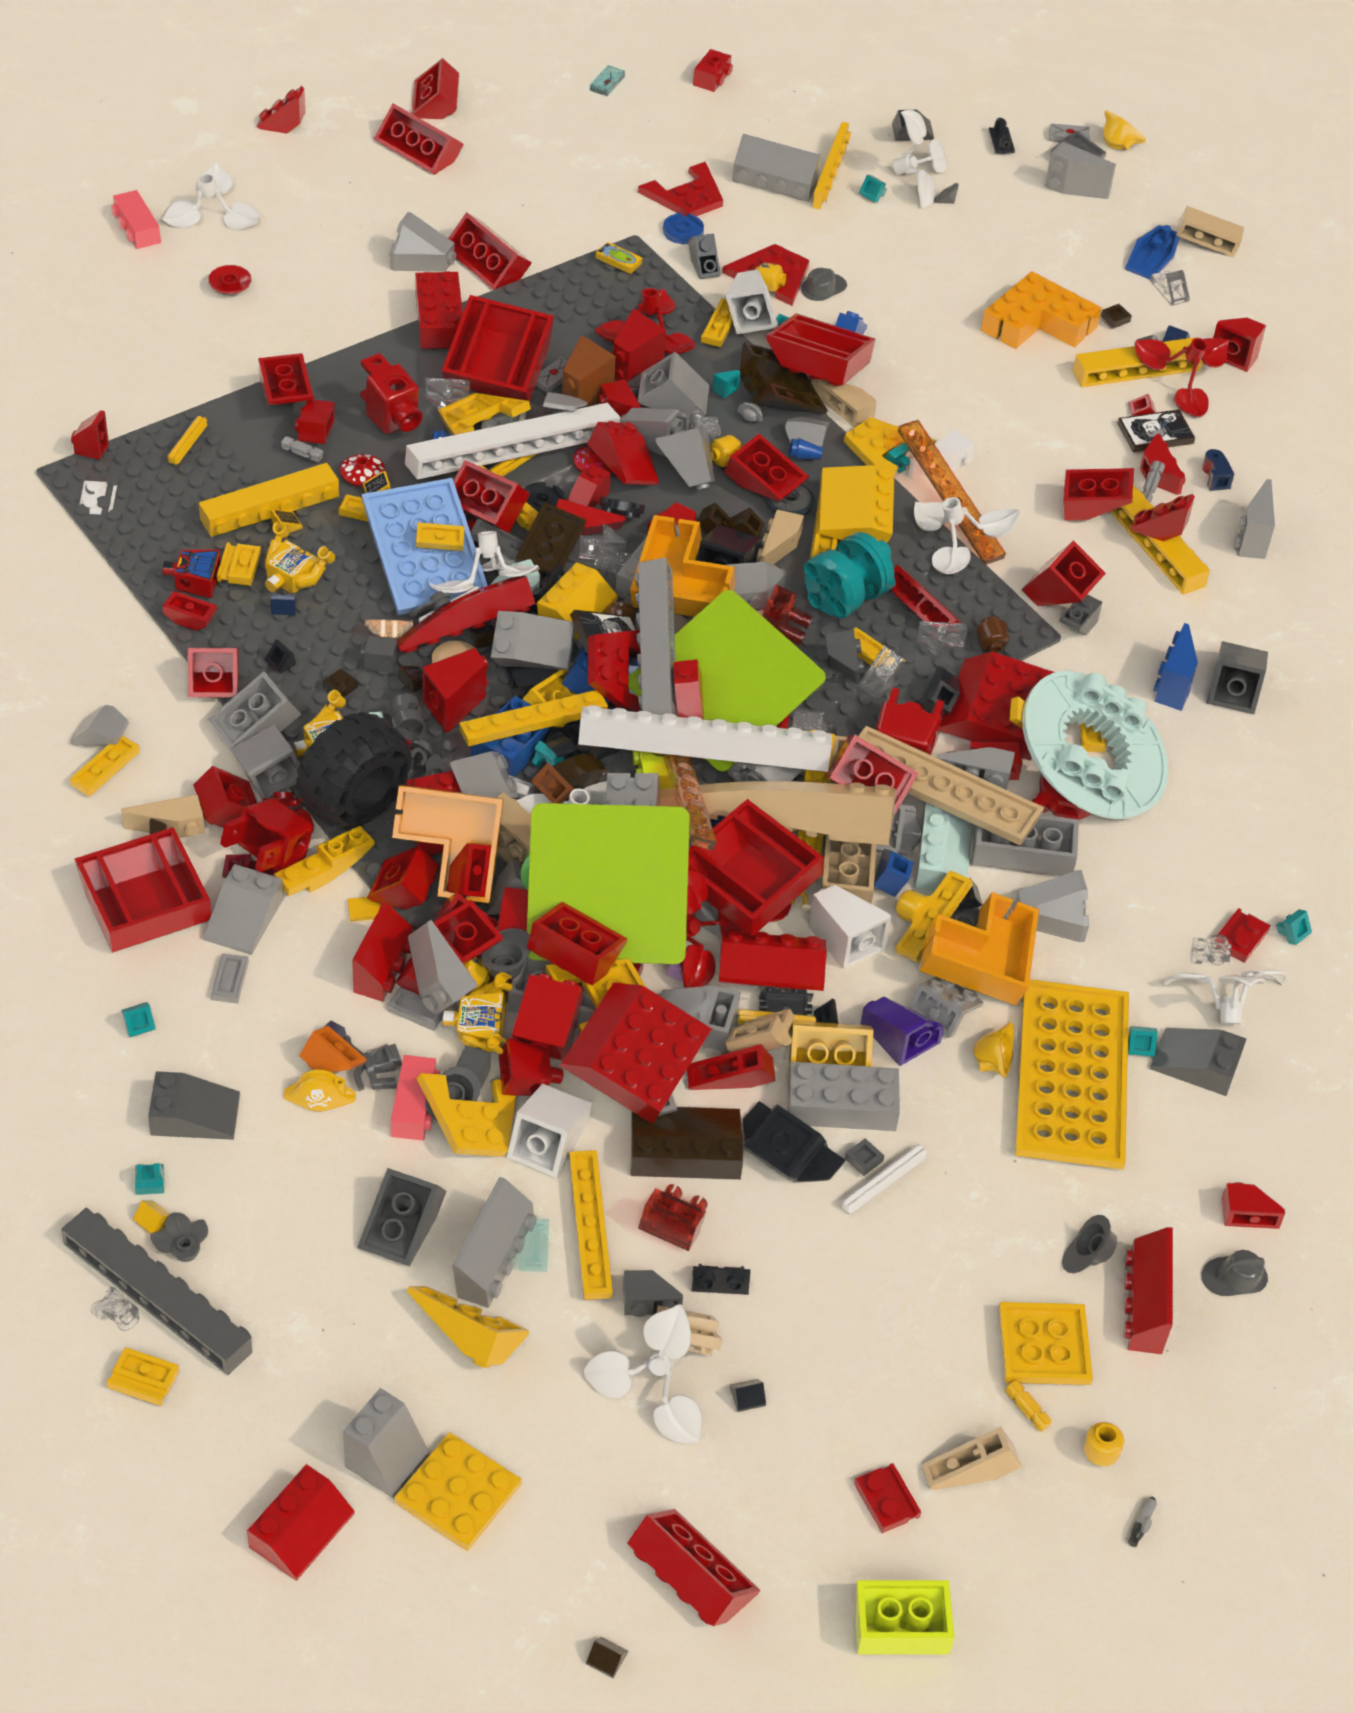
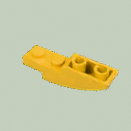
(328, 863)

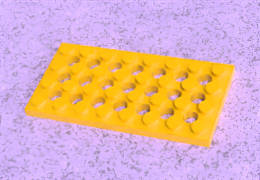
(1114, 1066)

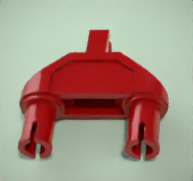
(1056, 803)

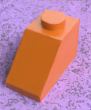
(330, 1052)

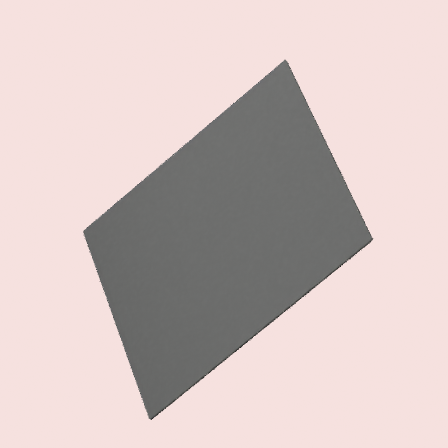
(241, 447)

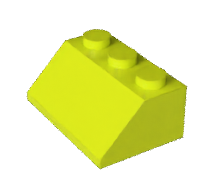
(903, 1617)

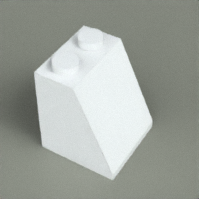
(750, 303)
(848, 925)
(548, 1129)

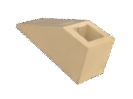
(782, 537)

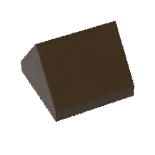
(606, 1656)

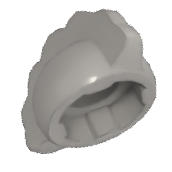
(750, 412)

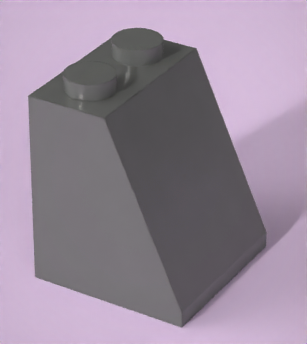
(1238, 677)

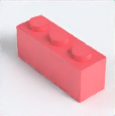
(136, 219)
(409, 1112)

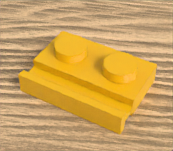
(239, 564)
(143, 1376)

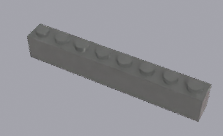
(157, 1290)

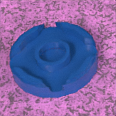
(681, 228)

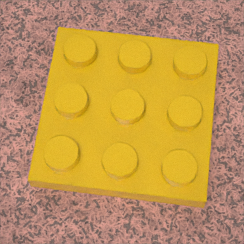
(1045, 1343)
(458, 1491)

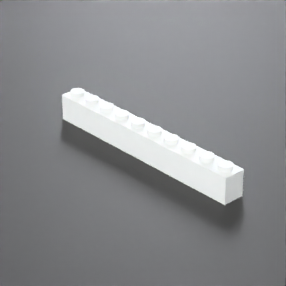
(506, 441)
(705, 738)

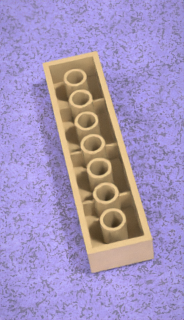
(849, 863)

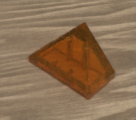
(389, 628)

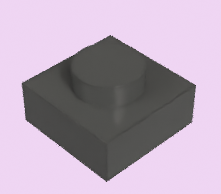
(864, 1157)

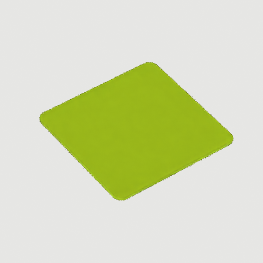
(744, 664)
(617, 868)

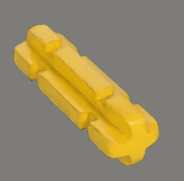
(1028, 1405)

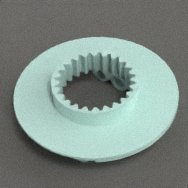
(1086, 780)

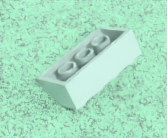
(942, 848)

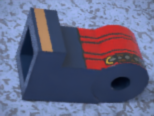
(1218, 470)

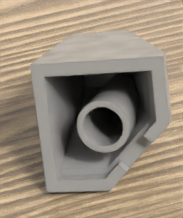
(420, 247)
(656, 423)
(690, 456)
(756, 772)
(1059, 905)

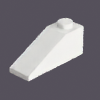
(954, 448)

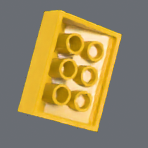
(856, 501)

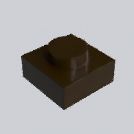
(1116, 315)
(341, 682)

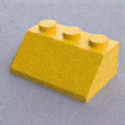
(577, 590)
(831, 1043)

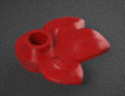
(287, 799)

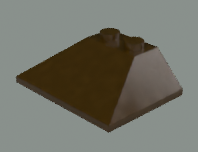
(774, 384)

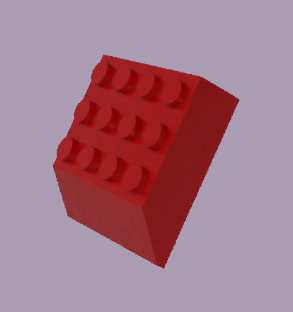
(499, 348)
(820, 349)
(985, 699)
(754, 867)
(143, 889)
(636, 1048)

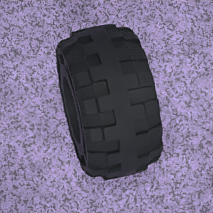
(353, 770)

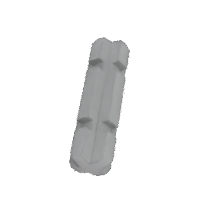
(302, 449)
(1152, 480)

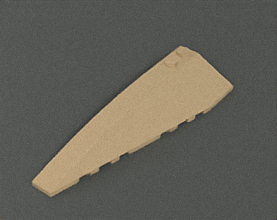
(839, 810)

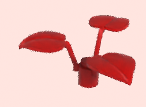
(652, 302)
(1210, 350)
(699, 965)

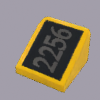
(377, 483)
(286, 517)

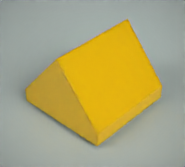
(150, 1216)

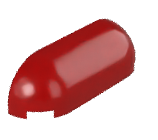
(920, 599)

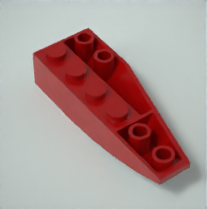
(470, 611)

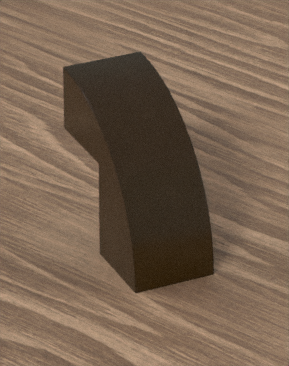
(745, 521)
(581, 770)

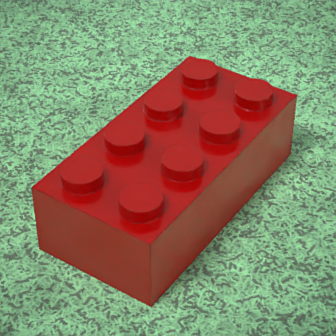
(438, 308)

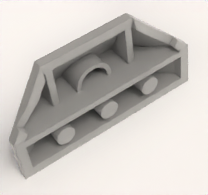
(757, 581)

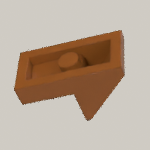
(552, 784)

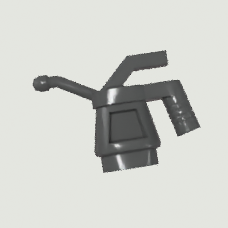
(381, 1060)

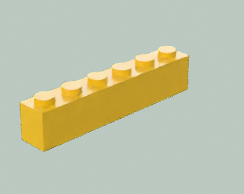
(1124, 365)
(257, 501)
(1171, 556)

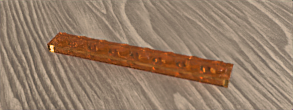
(948, 486)
(690, 797)

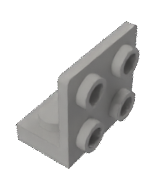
(944, 1003)

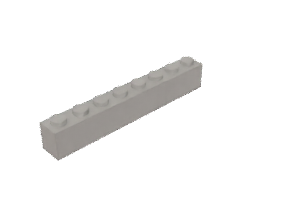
(656, 636)

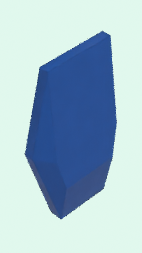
(1153, 251)

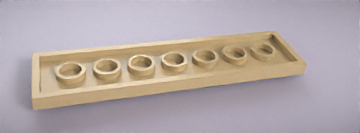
(961, 792)

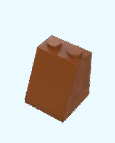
(587, 370)

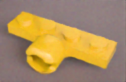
(922, 910)

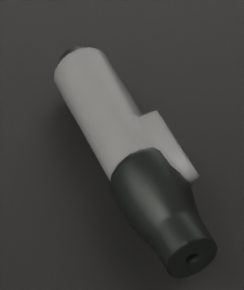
(1143, 1521)

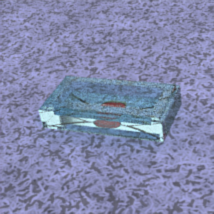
(607, 80)
(535, 1251)

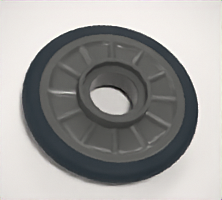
(801, 505)

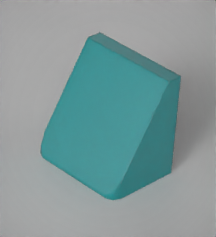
(726, 383)

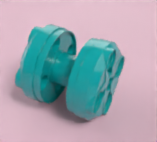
(849, 575)

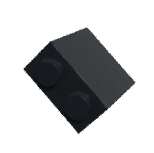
(729, 547)

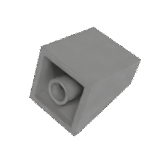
(673, 386)
(267, 762)
(384, 1443)

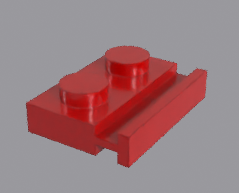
(1244, 934)
(887, 1498)

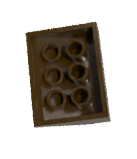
(688, 1144)

